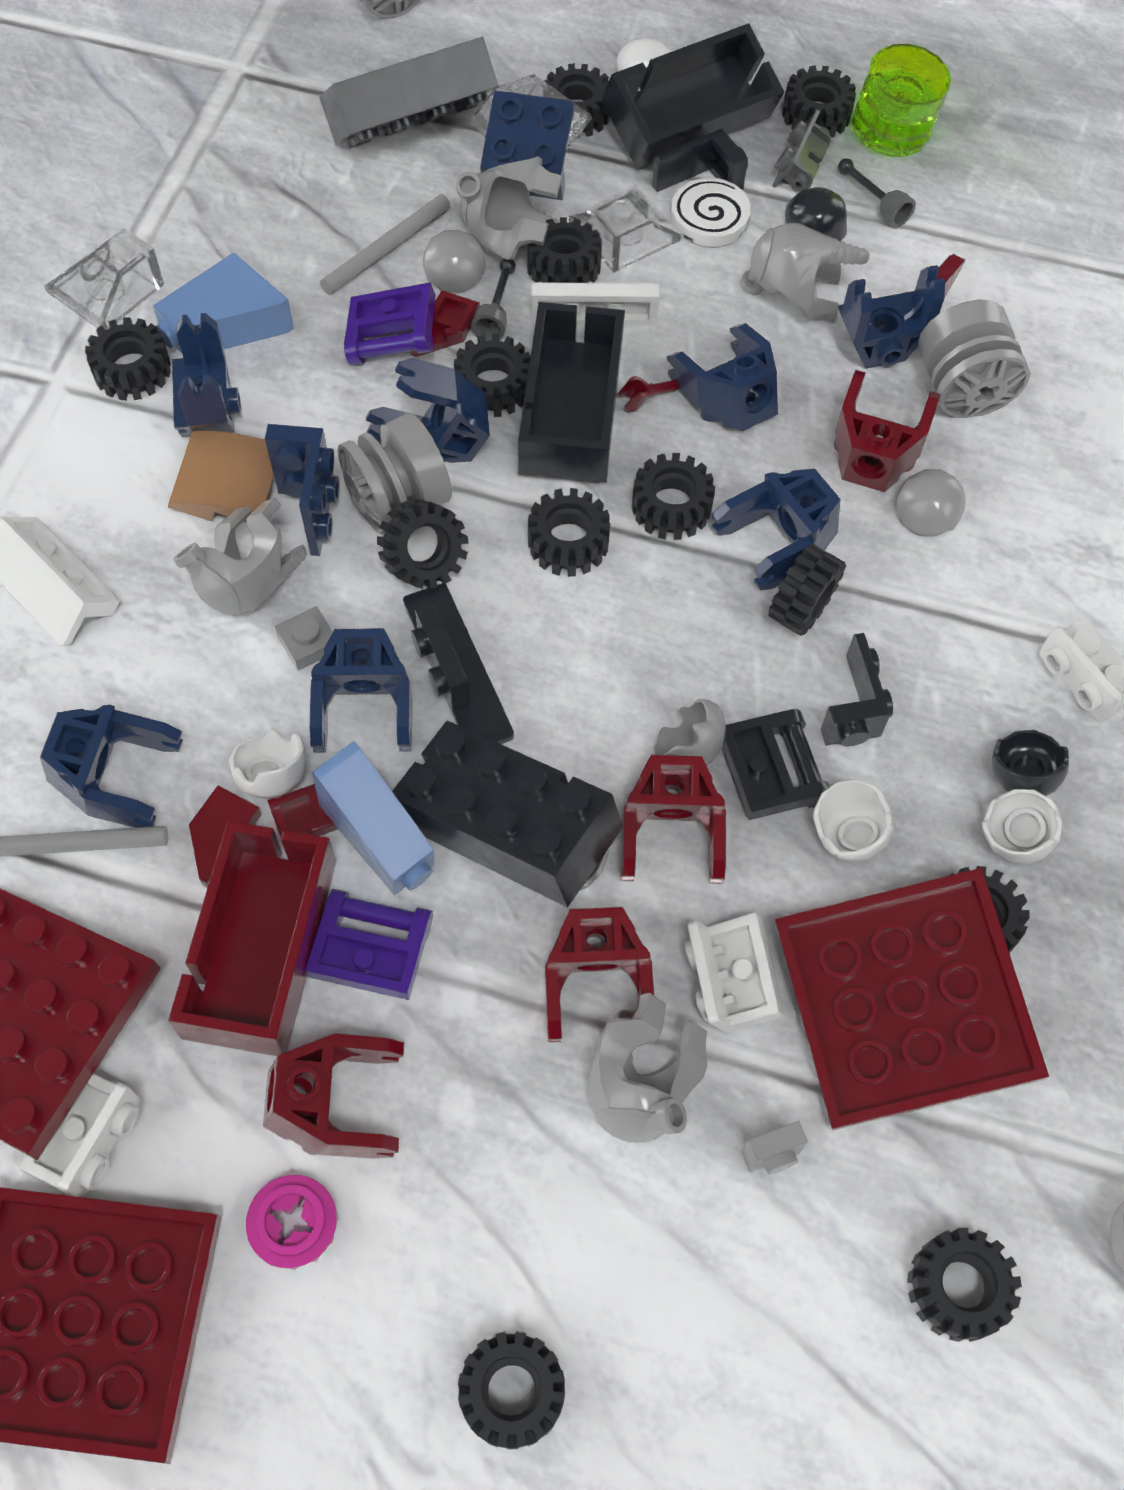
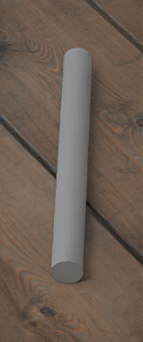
(384, 244)
(83, 841)

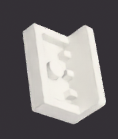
(734, 973)
(80, 1146)

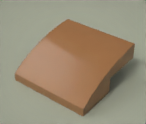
(222, 474)

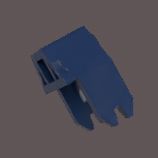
(890, 326)
(202, 380)
(728, 388)
(457, 410)
(798, 504)
(359, 664)
(81, 748)

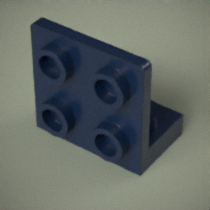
(528, 128)
(305, 471)

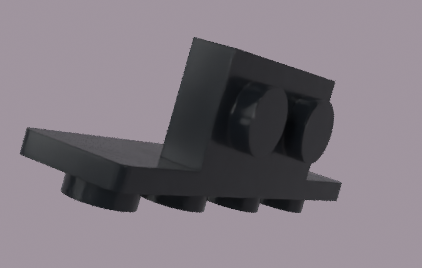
(456, 664)

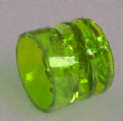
(901, 99)

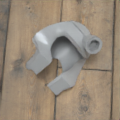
(498, 205)
(792, 260)
(237, 583)
(640, 1105)

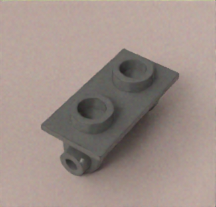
(801, 160)

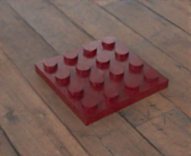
(909, 999)
(59, 1014)
(98, 1321)

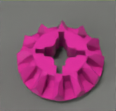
(283, 1196)

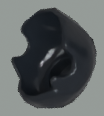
(819, 210)
(1030, 762)

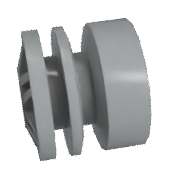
(973, 358)
(398, 471)

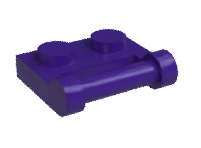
(389, 313)
(366, 958)

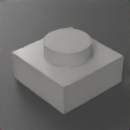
(304, 637)
(775, 1149)

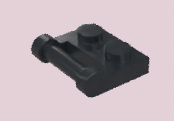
(761, 768)

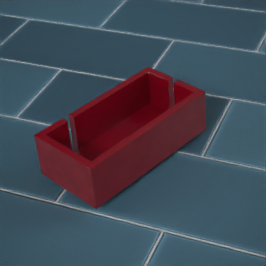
(254, 940)

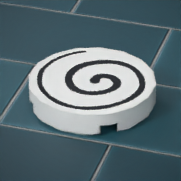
(710, 211)

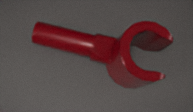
(639, 390)

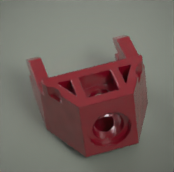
(858, 439)
(695, 801)
(573, 954)
(306, 1116)

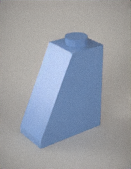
(233, 296)
(373, 819)

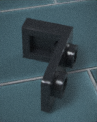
(708, 152)
(861, 720)

